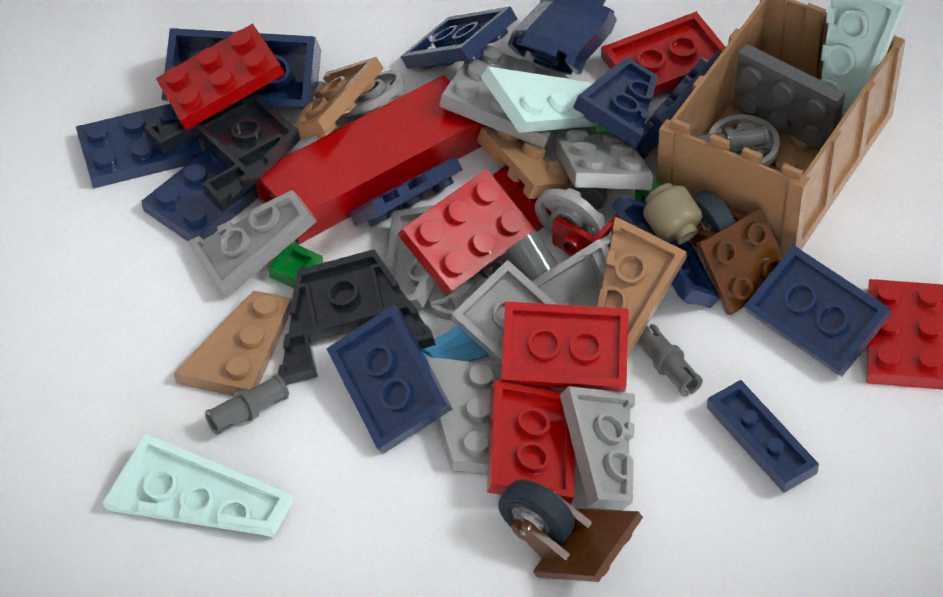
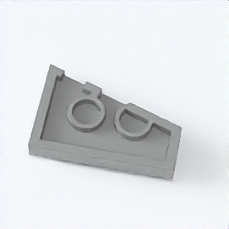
(250, 244)
(403, 265)
(467, 425)
(600, 439)

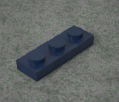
(762, 436)

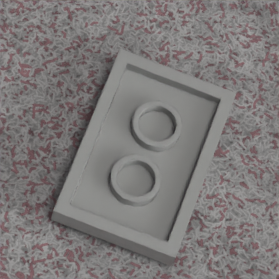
(601, 161)
(483, 312)

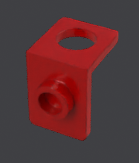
(573, 239)

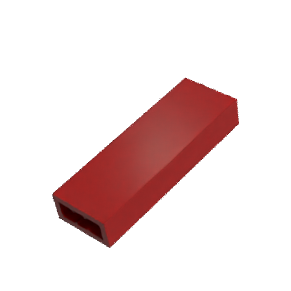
(371, 156)

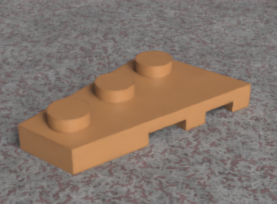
(337, 97)
(525, 162)
(638, 275)
(239, 348)

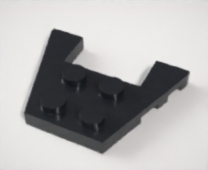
(244, 135)
(338, 300)

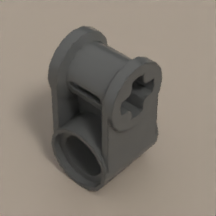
(529, 256)

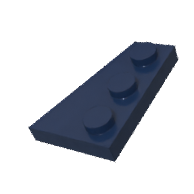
(620, 100)
(406, 193)
(692, 279)

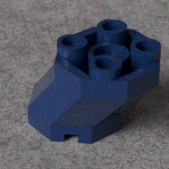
(563, 33)

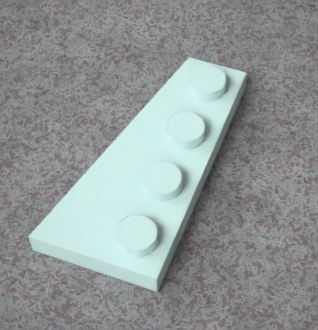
(857, 42)
(537, 100)
(190, 489)

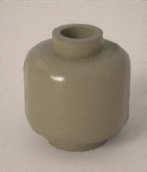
(672, 213)

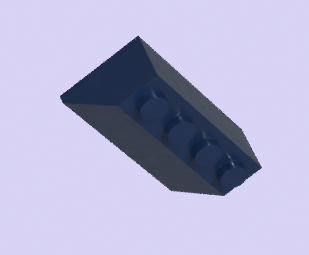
(295, 53)

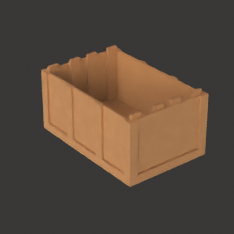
(801, 179)

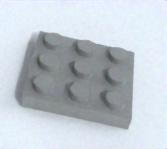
(472, 98)

